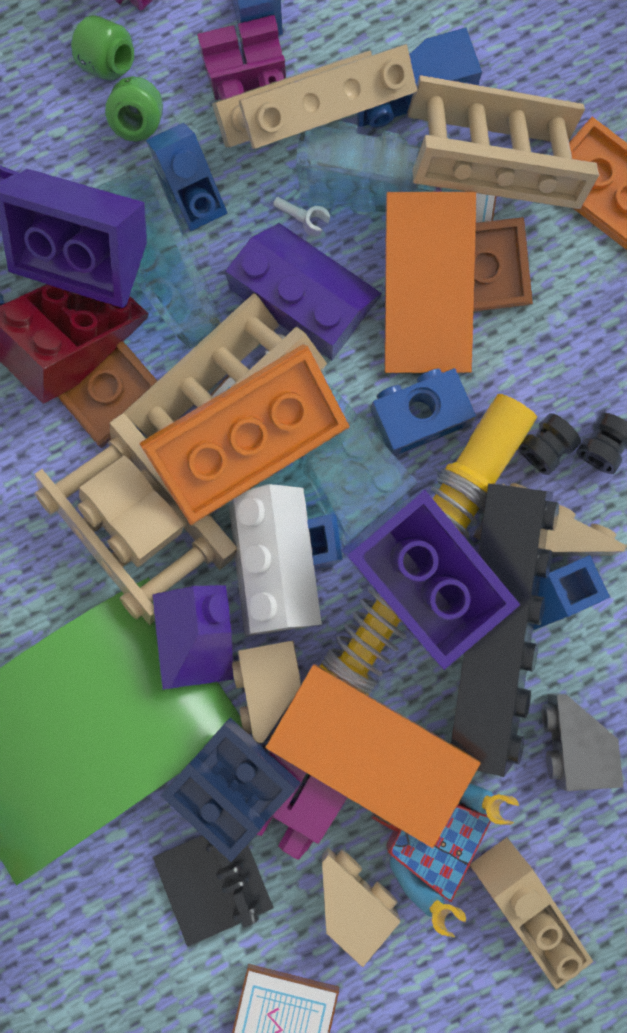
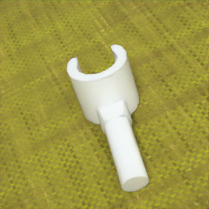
(303, 215)

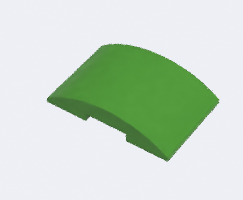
(91, 732)

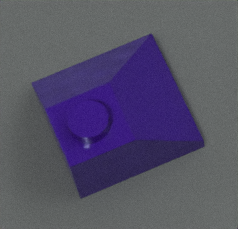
(193, 636)

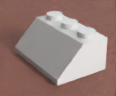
(274, 560)

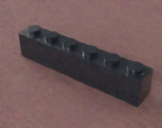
(496, 666)

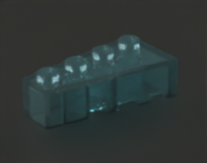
(355, 169)
(169, 266)
(356, 476)

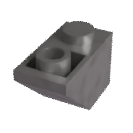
(583, 749)

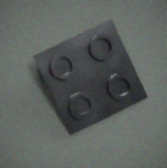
(210, 890)

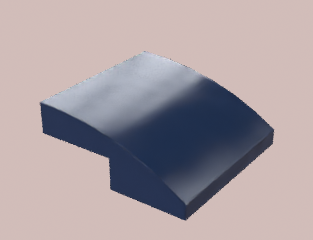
(230, 789)

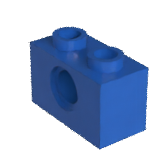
(438, 390)

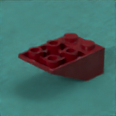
(60, 337)

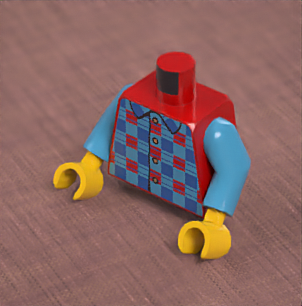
(437, 872)

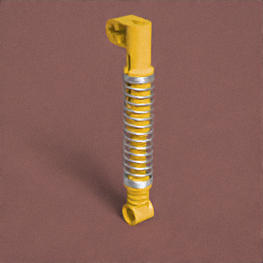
(460, 498)

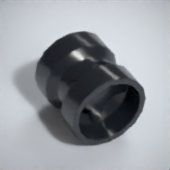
(549, 443)
(605, 444)

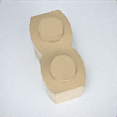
(129, 511)

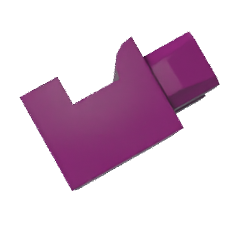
(260, 51)
(309, 813)

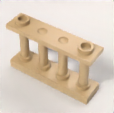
(315, 97)
(495, 169)
(211, 360)
(210, 540)

